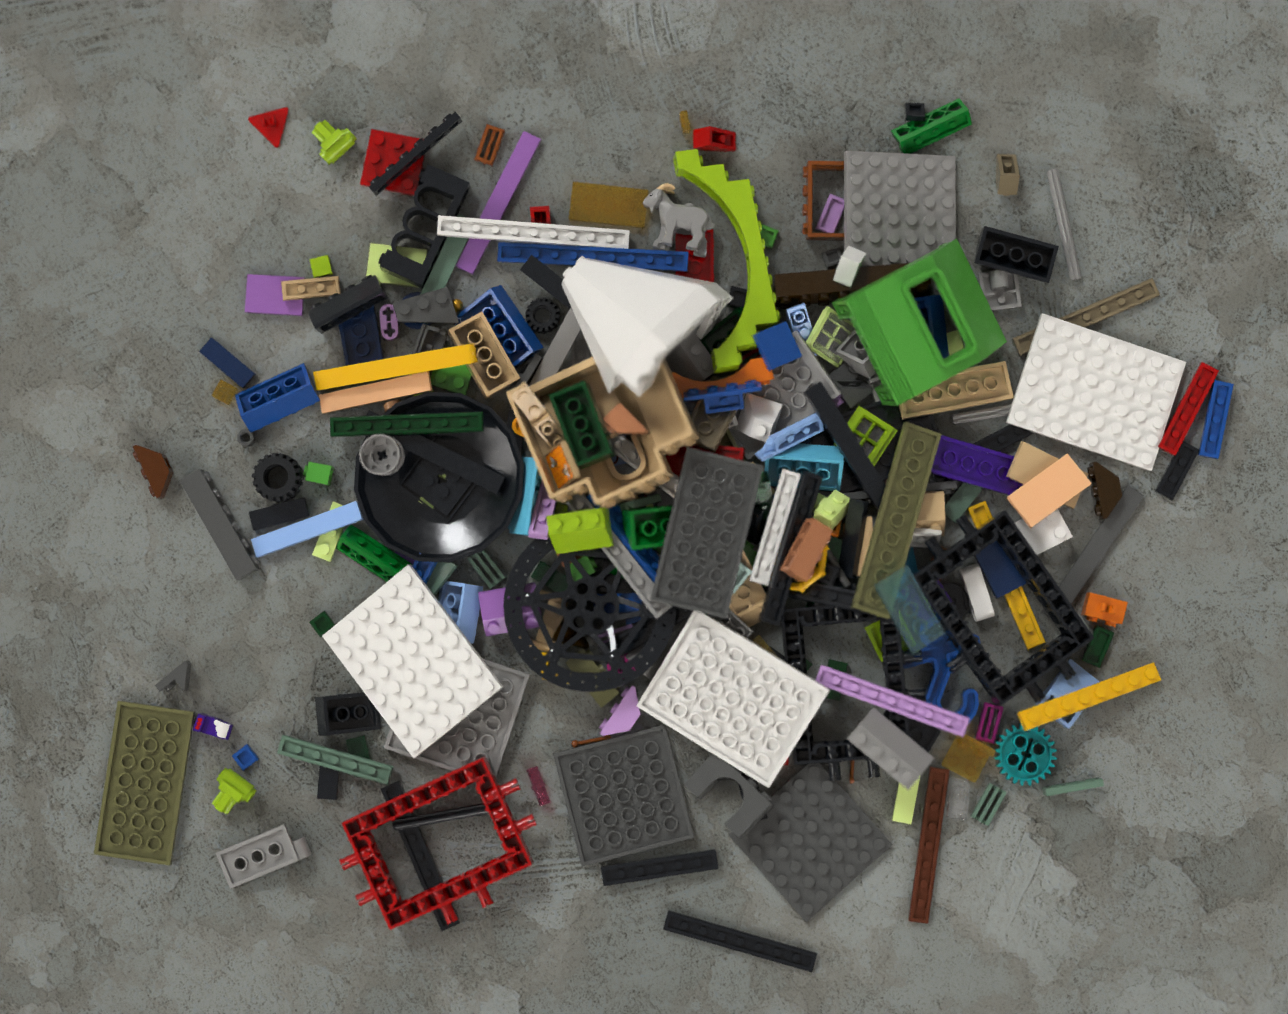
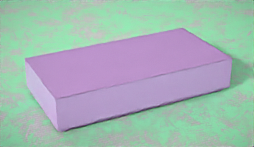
(831, 214)

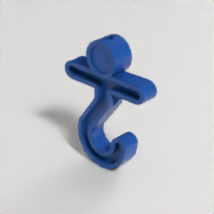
(938, 654)

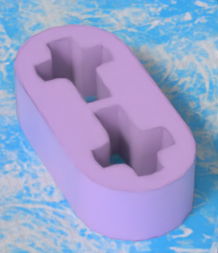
(384, 323)

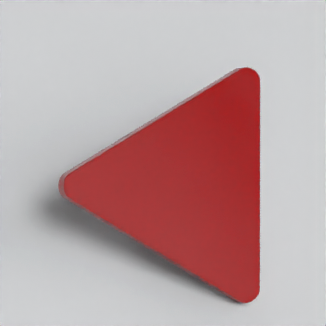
(271, 124)

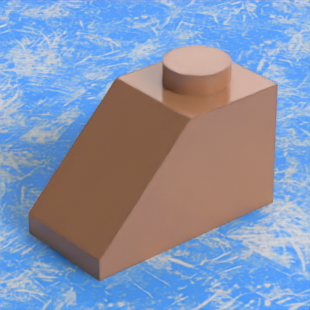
(624, 422)

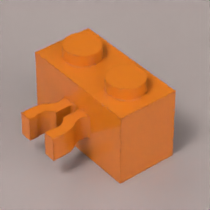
(1104, 608)

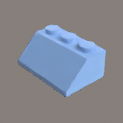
(462, 605)

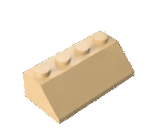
(494, 368)

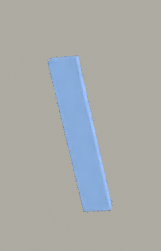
(307, 529)

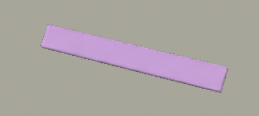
(892, 700)

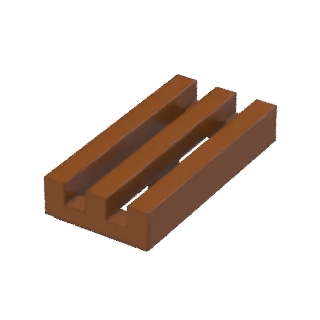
(484, 160)

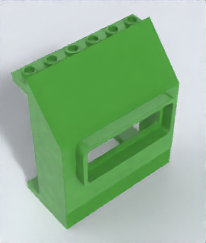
(898, 335)

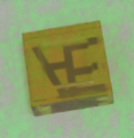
(684, 122)
(224, 392)

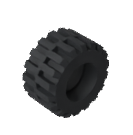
(261, 477)

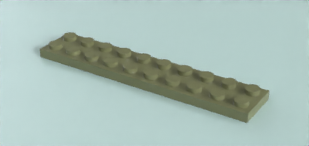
(897, 514)

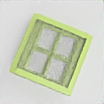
(829, 335)

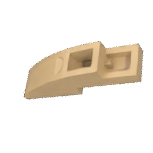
(537, 414)

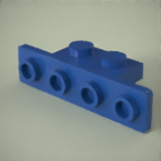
(723, 398)

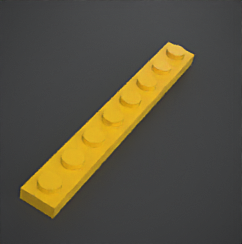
(1088, 696)

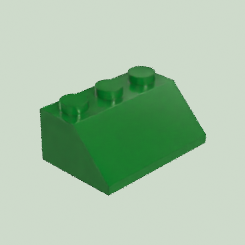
(646, 526)

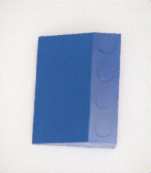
(507, 323)

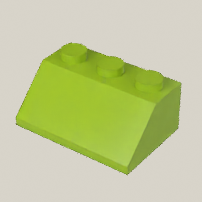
(580, 530)

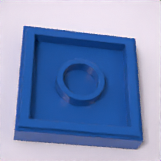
(777, 346)

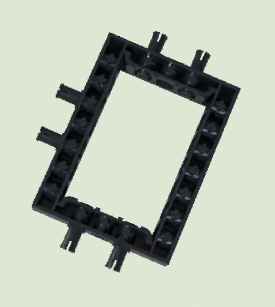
(893, 659)
(1024, 676)

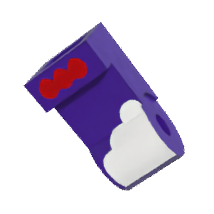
(213, 726)

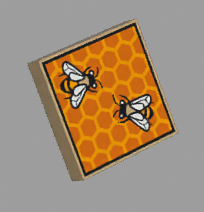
(562, 465)

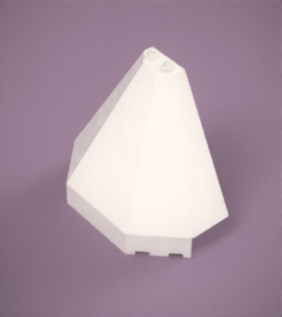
(637, 316)

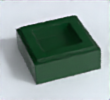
(322, 623)

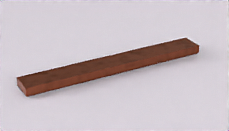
(928, 845)

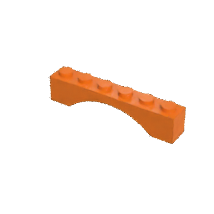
(753, 370)

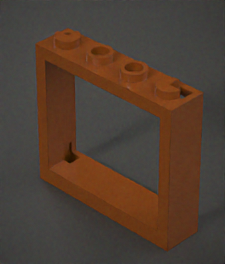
(807, 210)

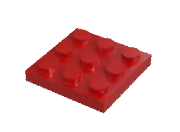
(386, 149)

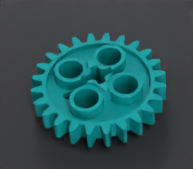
(1042, 760)

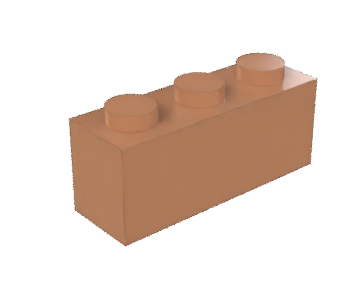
(806, 550)

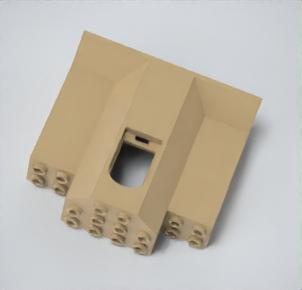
(658, 409)

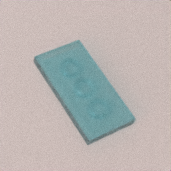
(909, 609)

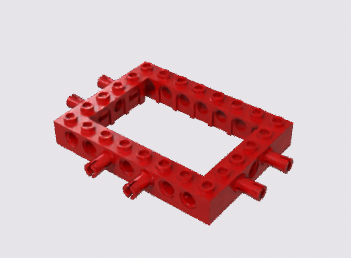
(474, 880)

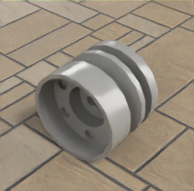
(371, 457)

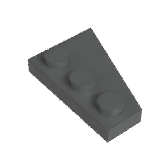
(427, 308)

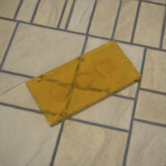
(608, 205)

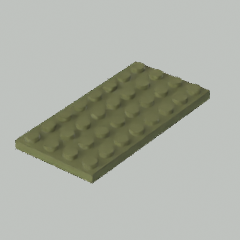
(144, 783)

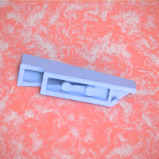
(790, 436)

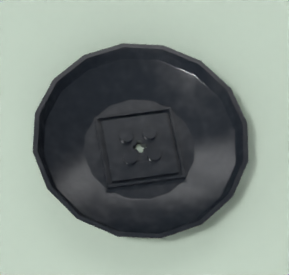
(463, 513)

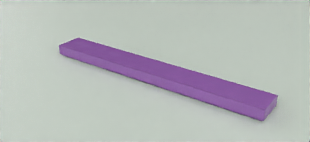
(500, 198)

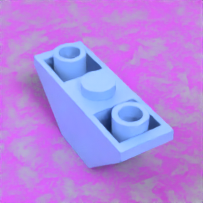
(799, 320)

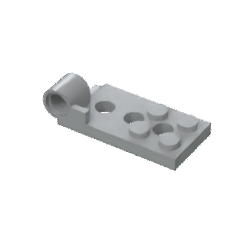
(289, 853)

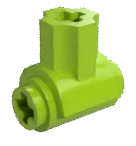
(333, 142)
(233, 790)

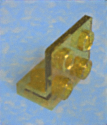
(967, 757)

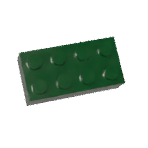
(582, 424)

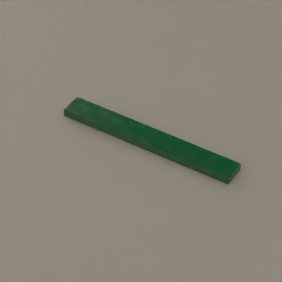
(407, 424)

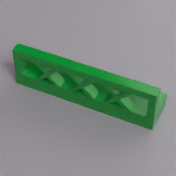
(934, 128)
(373, 551)

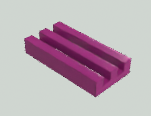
(982, 719)

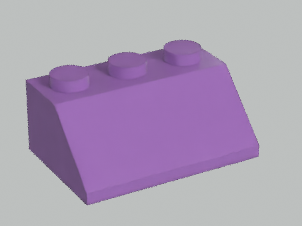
(493, 613)

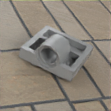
(1000, 289)

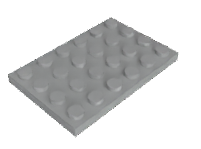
(788, 389)

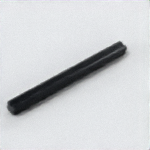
(439, 816)

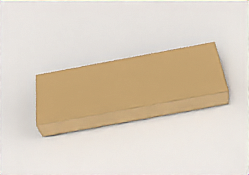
(310, 288)

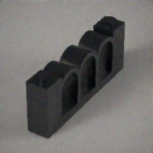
(404, 268)

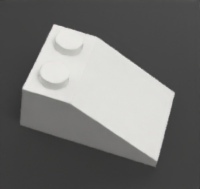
(1046, 533)

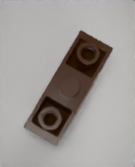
(155, 469)

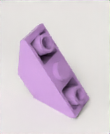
(623, 714)

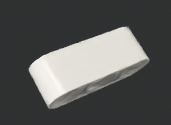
(977, 592)

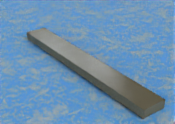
(1099, 310)

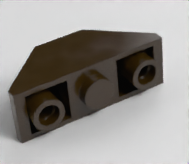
(1105, 489)

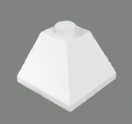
(758, 417)

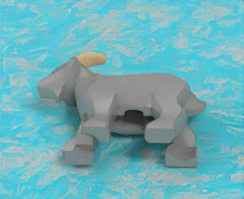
(679, 219)

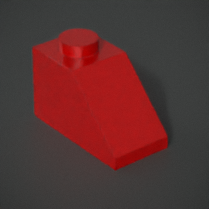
(714, 139)

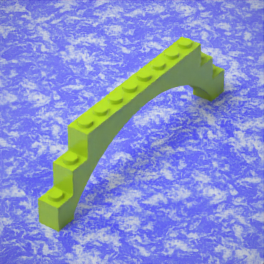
(738, 204)

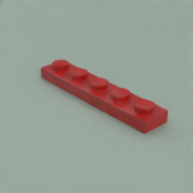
(1188, 408)

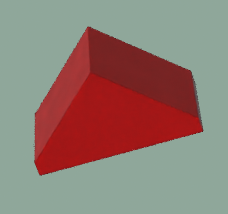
(540, 214)

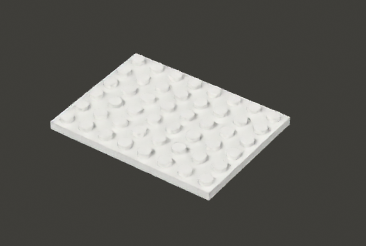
(1096, 392)
(412, 661)
(732, 697)

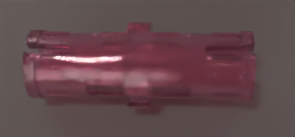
(538, 785)

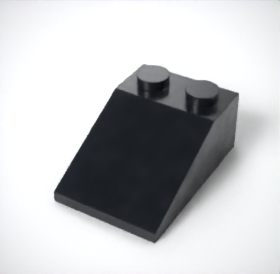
(346, 714)

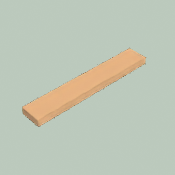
(375, 392)

